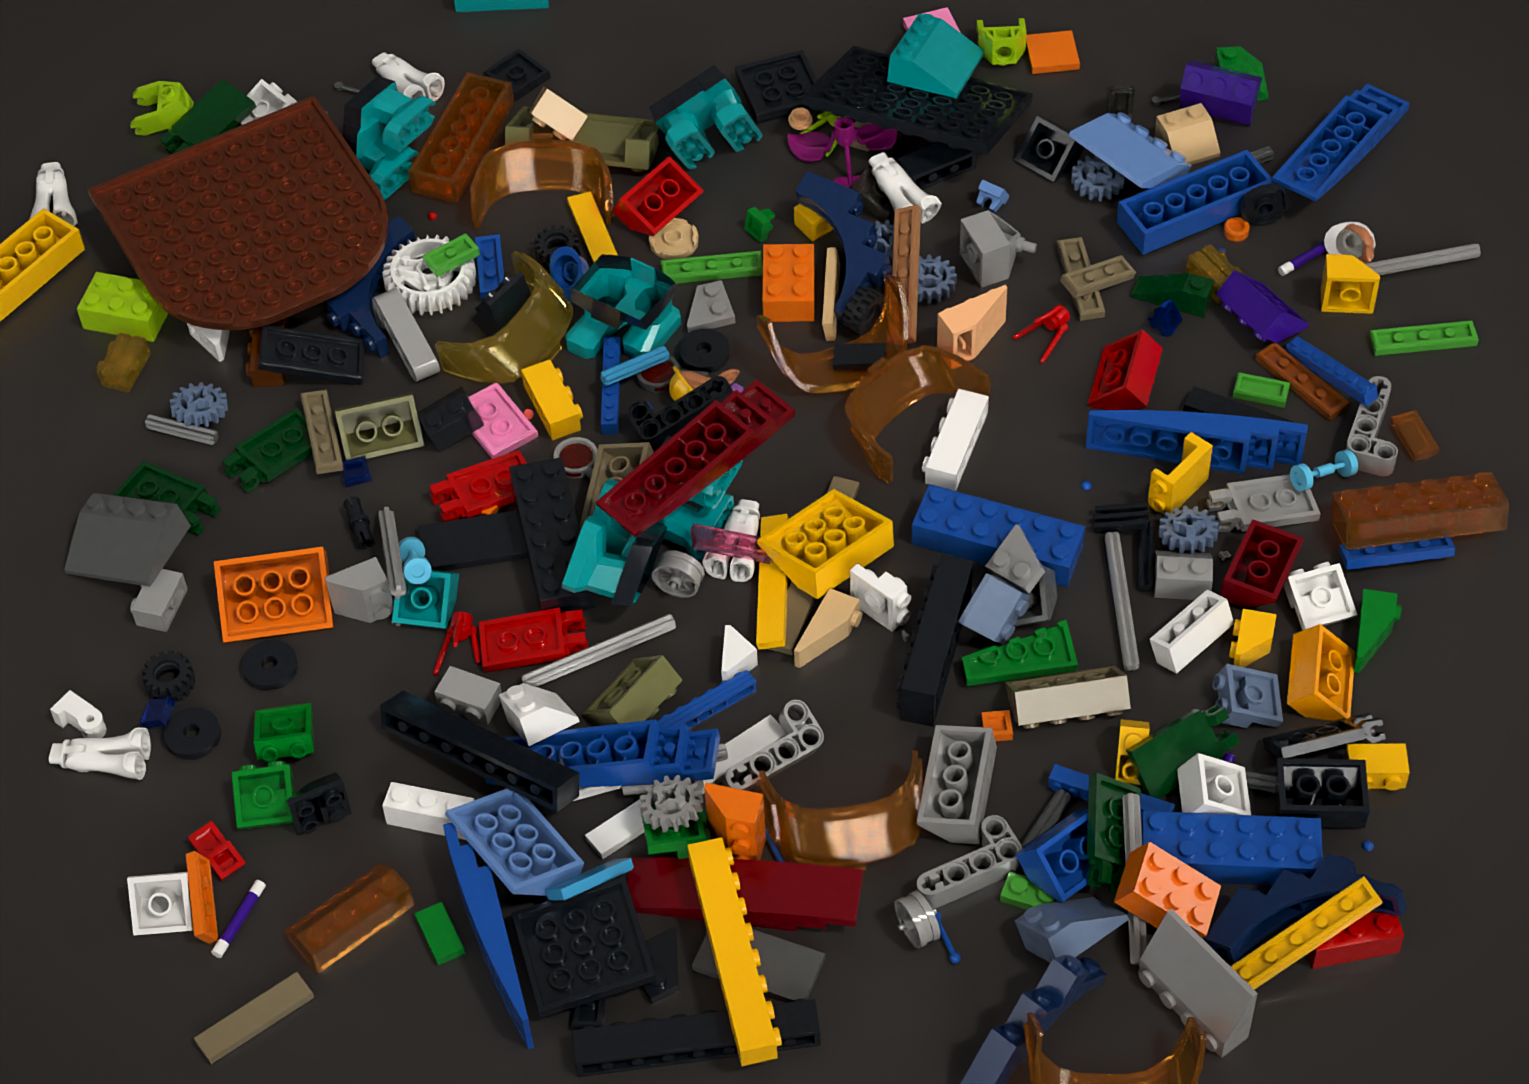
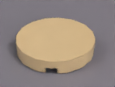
(675, 240)

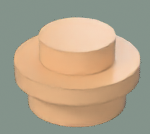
(800, 119)

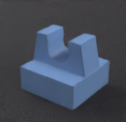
(991, 192)

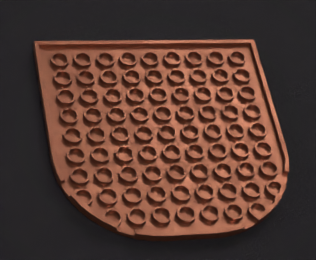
(249, 221)

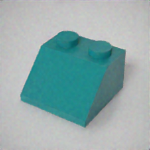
(429, 602)

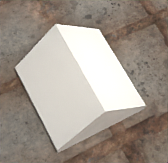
(160, 903)

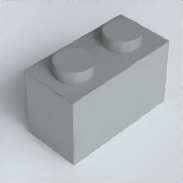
(158, 604)
(468, 695)

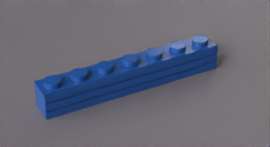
(1333, 371)
(610, 393)
(711, 701)
(1078, 786)

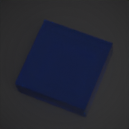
(356, 471)
(157, 712)

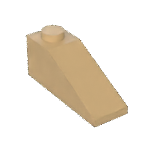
(829, 626)

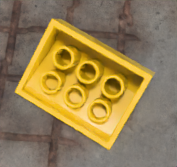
(827, 541)

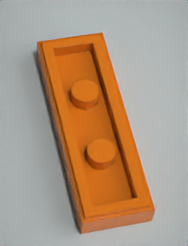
(202, 897)

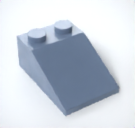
(1067, 926)

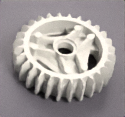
(428, 291)

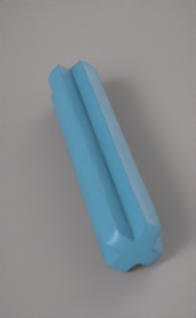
(634, 365)

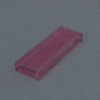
(727, 543)

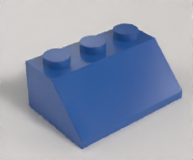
(1059, 857)

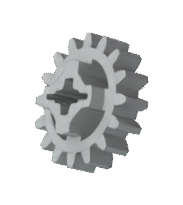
(671, 803)

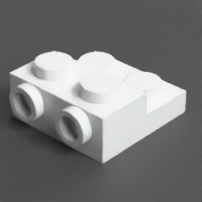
(267, 99)
(1320, 595)
(882, 597)

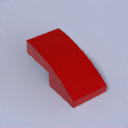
(221, 853)

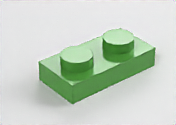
(451, 255)
(1023, 893)

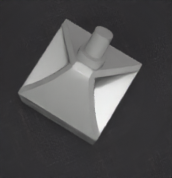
(990, 247)

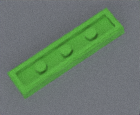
(713, 267)
(1423, 338)

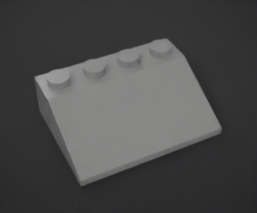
(1198, 984)

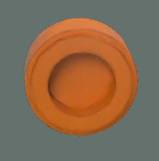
(1236, 229)

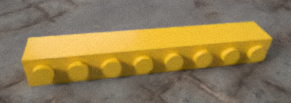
(732, 952)

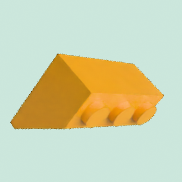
(1321, 675)

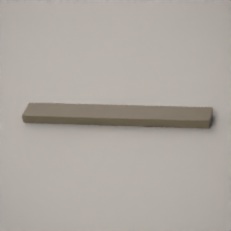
(799, 602)

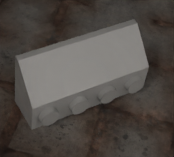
(957, 783)

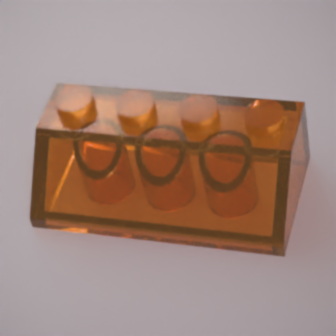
(350, 916)

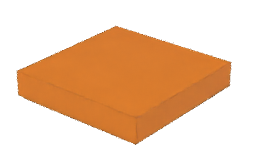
(1052, 52)

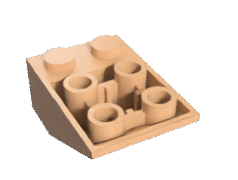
(972, 324)

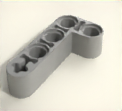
(394, 315)
(1373, 454)
(770, 756)
(937, 883)

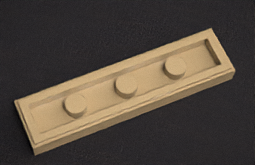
(831, 293)

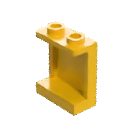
(1177, 487)

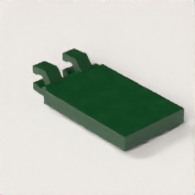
(212, 115)
(270, 451)
(160, 485)
(1167, 749)
(1106, 830)

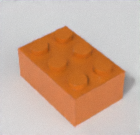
(789, 282)
(1160, 882)

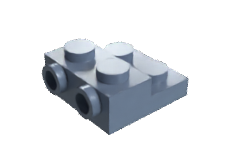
(1248, 696)

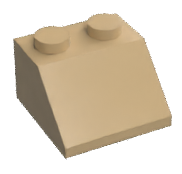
(558, 114)
(1189, 133)

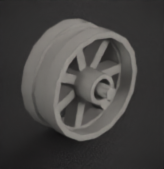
(678, 574)
(917, 919)

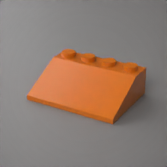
(273, 594)

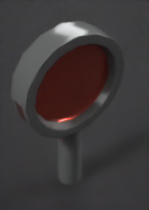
(658, 378)

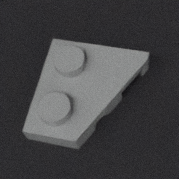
(710, 308)
(1016, 561)

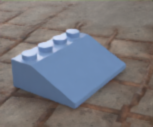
(1131, 150)
(516, 842)

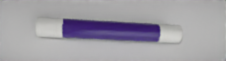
(1302, 259)
(238, 919)

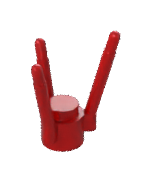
(1053, 320)
(460, 629)

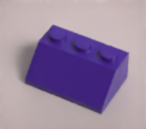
(1221, 91)
(1260, 308)

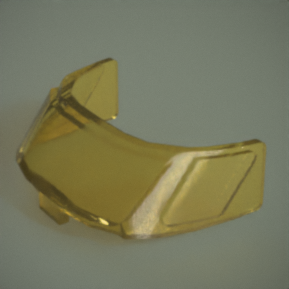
(524, 341)

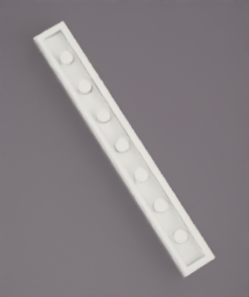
(628, 823)

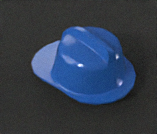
(567, 269)

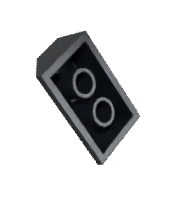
(1324, 790)

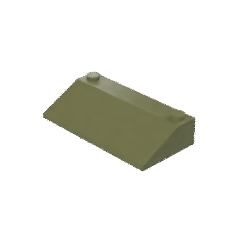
(619, 139)

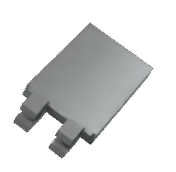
(1264, 500)

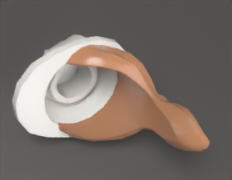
(1351, 239)

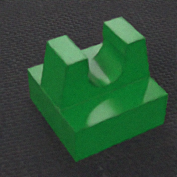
(758, 223)

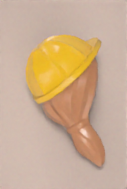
(686, 381)

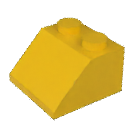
(1348, 285)

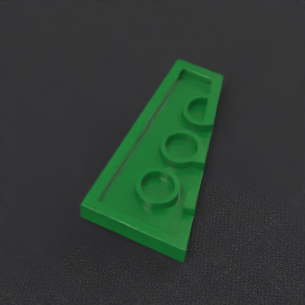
(1033, 656)

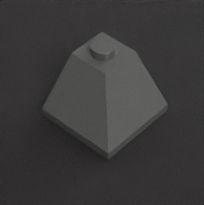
(1041, 601)

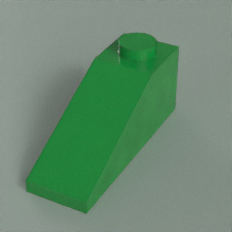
(1375, 624)

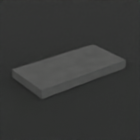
(787, 966)

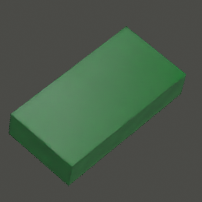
(439, 933)

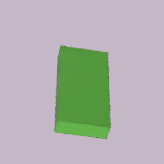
(1261, 390)

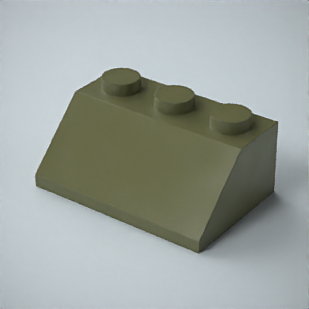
(379, 427)
(635, 692)

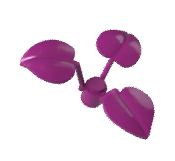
(812, 145)

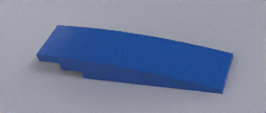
(1341, 141)
(1161, 435)
(631, 753)
(488, 926)

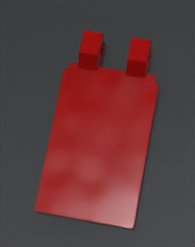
(475, 487)
(531, 638)

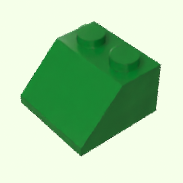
(1240, 60)

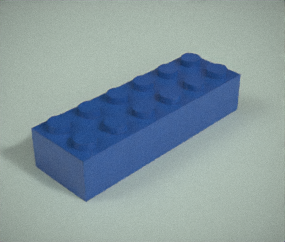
(1190, 202)
(977, 527)
(1237, 846)

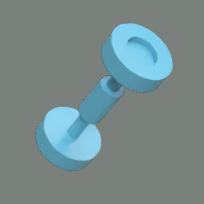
(1345, 463)
(416, 566)

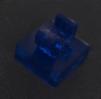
(1166, 318)

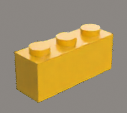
(552, 399)

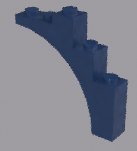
(842, 209)
(354, 306)
(1254, 915)
(1058, 989)

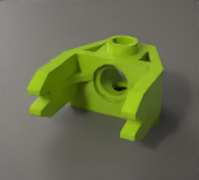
(1010, 37)
(172, 105)

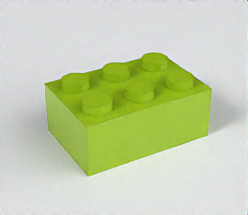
(120, 306)

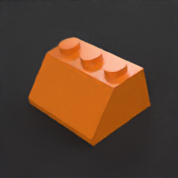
(736, 818)

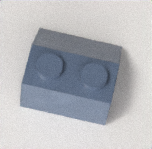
(995, 609)

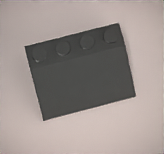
(124, 539)

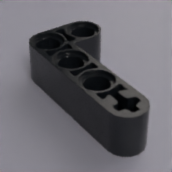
(678, 414)

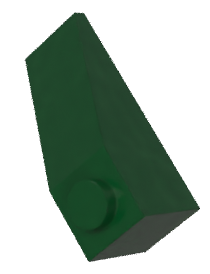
(1188, 291)

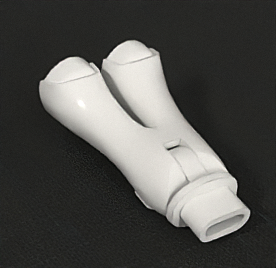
(409, 79)
(53, 186)
(900, 187)
(744, 520)
(115, 755)

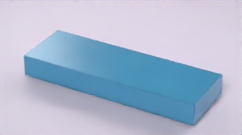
(589, 879)

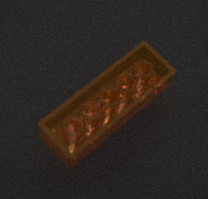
(461, 137)
(1419, 510)

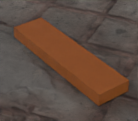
(1302, 381)

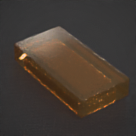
(1414, 435)

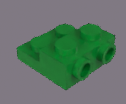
(284, 732)
(263, 795)
(661, 842)

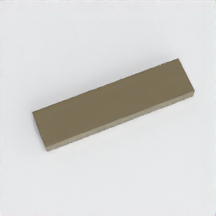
(1075, 257)
(321, 432)
(253, 1017)

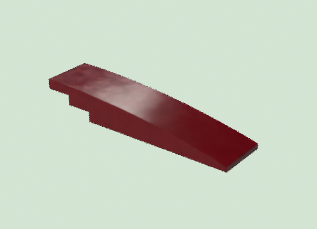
(696, 457)
(774, 892)

